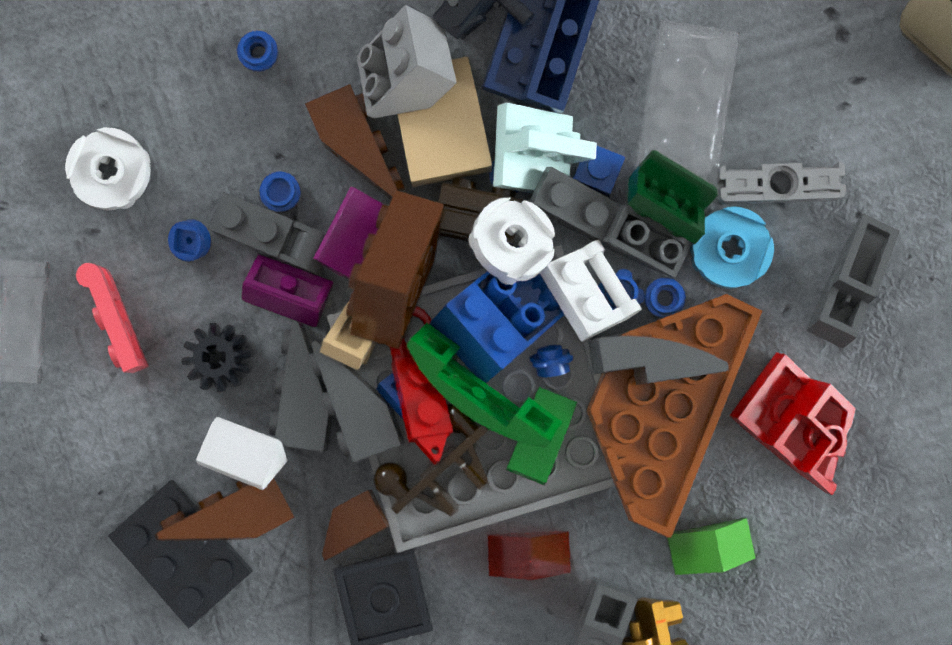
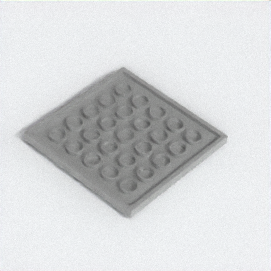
(576, 471)

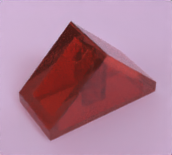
(529, 555)

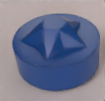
(189, 240)

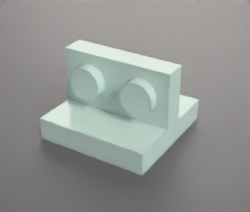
(532, 141)

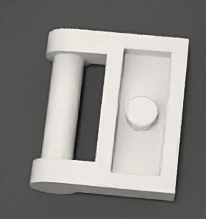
(580, 295)

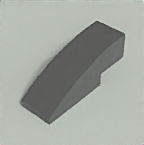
(853, 281)
(652, 358)

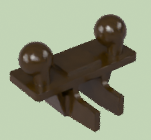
(391, 478)

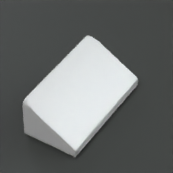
(241, 453)

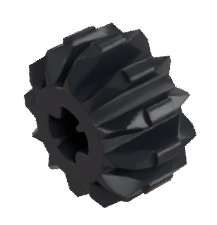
(210, 371)

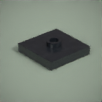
(383, 599)

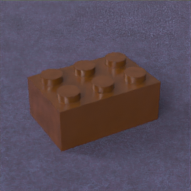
(394, 269)

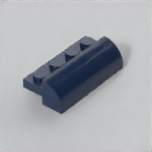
(540, 60)

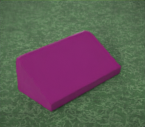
(348, 233)
(286, 290)

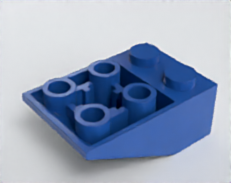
(497, 321)

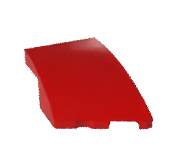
(797, 420)

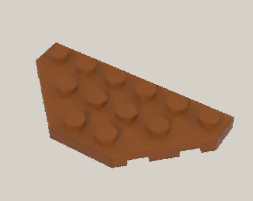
(662, 429)

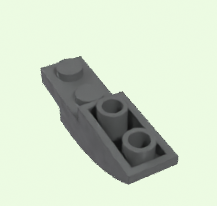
(613, 224)

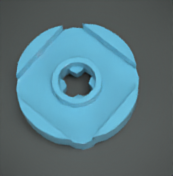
(753, 239)

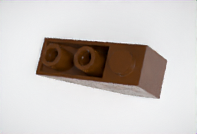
(346, 134)
(236, 517)

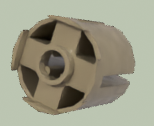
(929, 29)

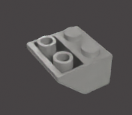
(405, 65)

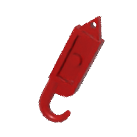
(421, 404)

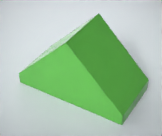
(711, 547)

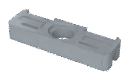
(754, 187)

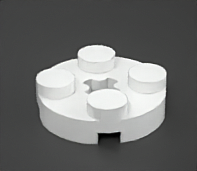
(97, 148)
(499, 257)

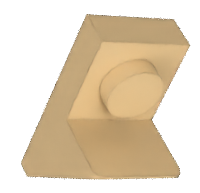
(346, 347)

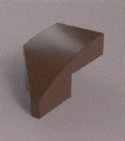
(353, 523)

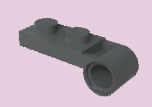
(268, 232)

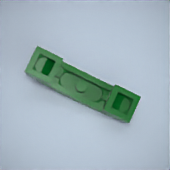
(474, 397)

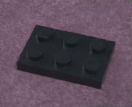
(184, 573)

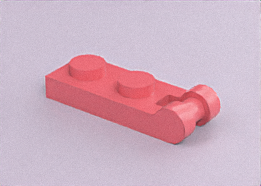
(112, 317)

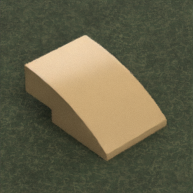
(449, 136)

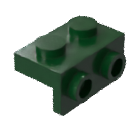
(670, 196)

